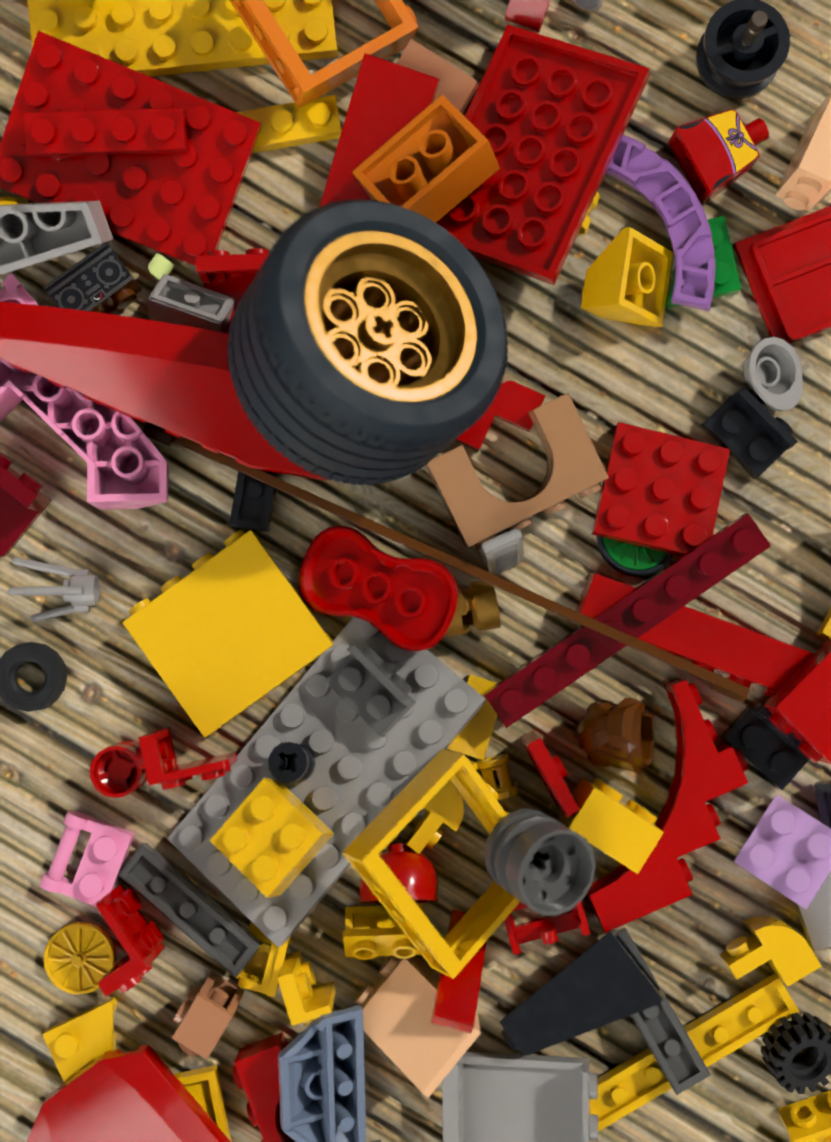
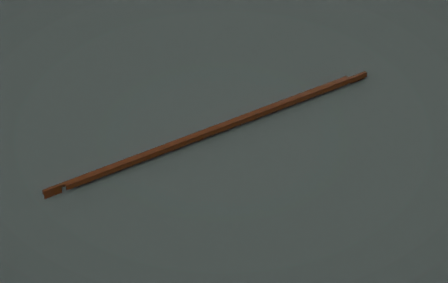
(721, 684)

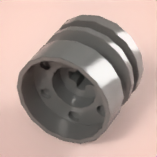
(540, 861)

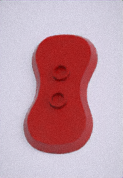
(402, 597)

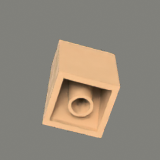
(809, 172)
(399, 1022)

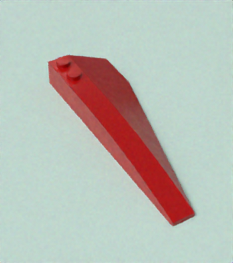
(145, 371)

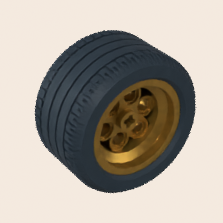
(405, 313)

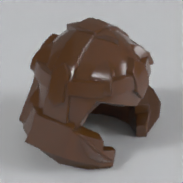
(617, 734)

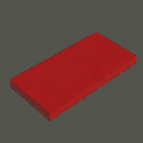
(380, 106)

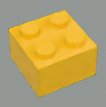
(615, 828)
(271, 837)

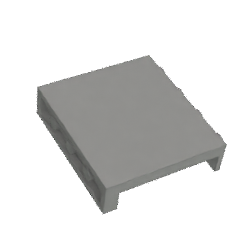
(519, 1099)

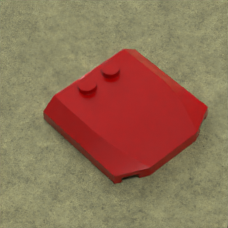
(124, 1100)

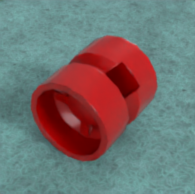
(116, 770)

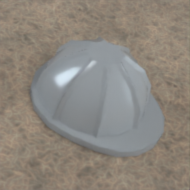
(774, 373)

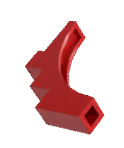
(687, 822)

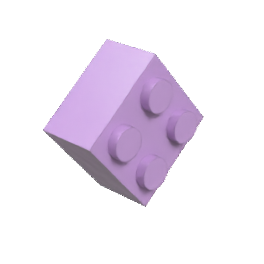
(789, 852)

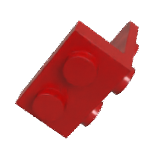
(230, 273)
(159, 759)
(137, 936)

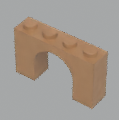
(571, 469)

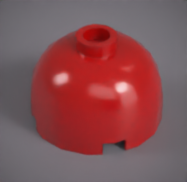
(411, 870)

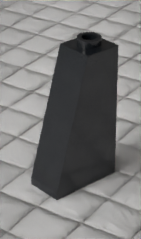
(585, 995)

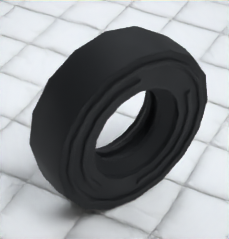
(54, 680)

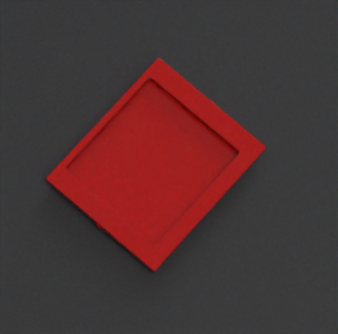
(791, 275)

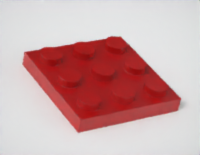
(660, 490)

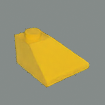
(629, 280)

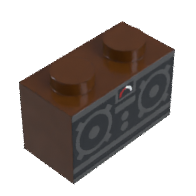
(95, 284)

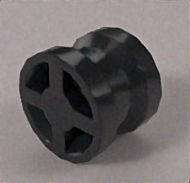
(299, 764)

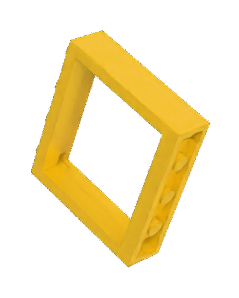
(486, 914)

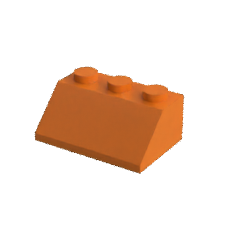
(429, 163)

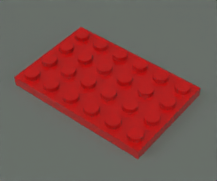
(553, 130)
(154, 199)

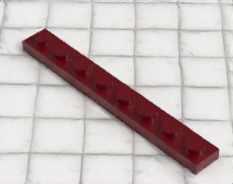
(632, 615)

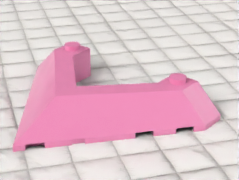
(120, 458)

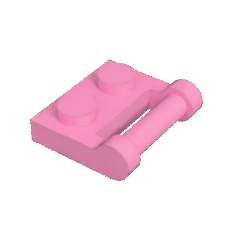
(100, 862)

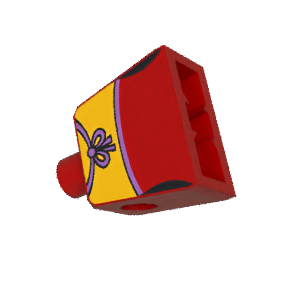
(717, 151)

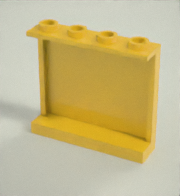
(227, 632)

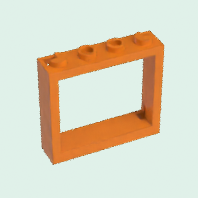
(290, 68)

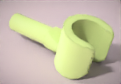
(158, 266)

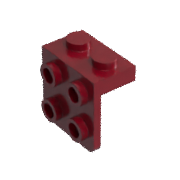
(19, 504)

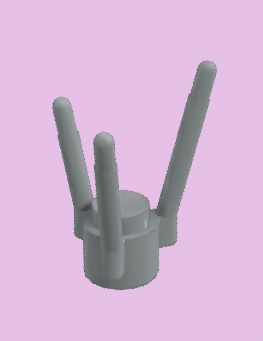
(80, 590)

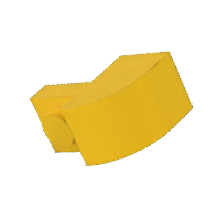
(444, 807)
(771, 942)

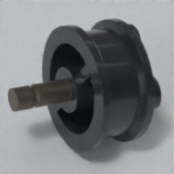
(742, 48)

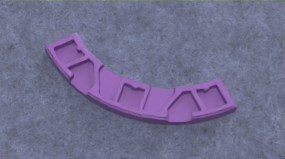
(681, 214)

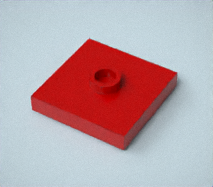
(551, 772)

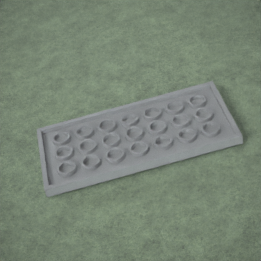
(352, 773)

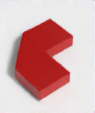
(510, 406)

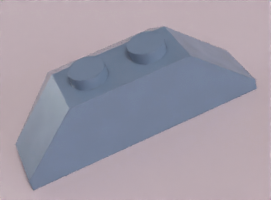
(325, 1080)

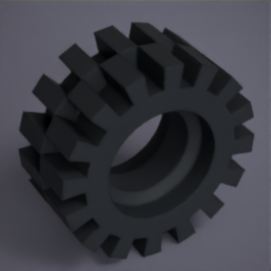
(787, 1042)

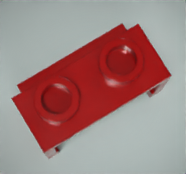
(545, 928)

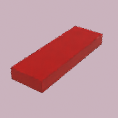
(458, 997)

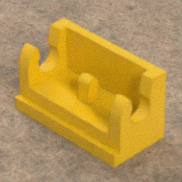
(265, 965)

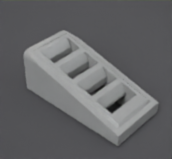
(502, 551)

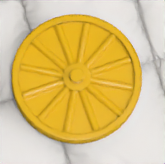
(79, 957)

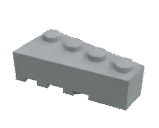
(48, 231)

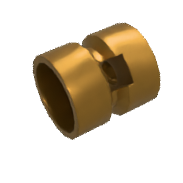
(475, 608)

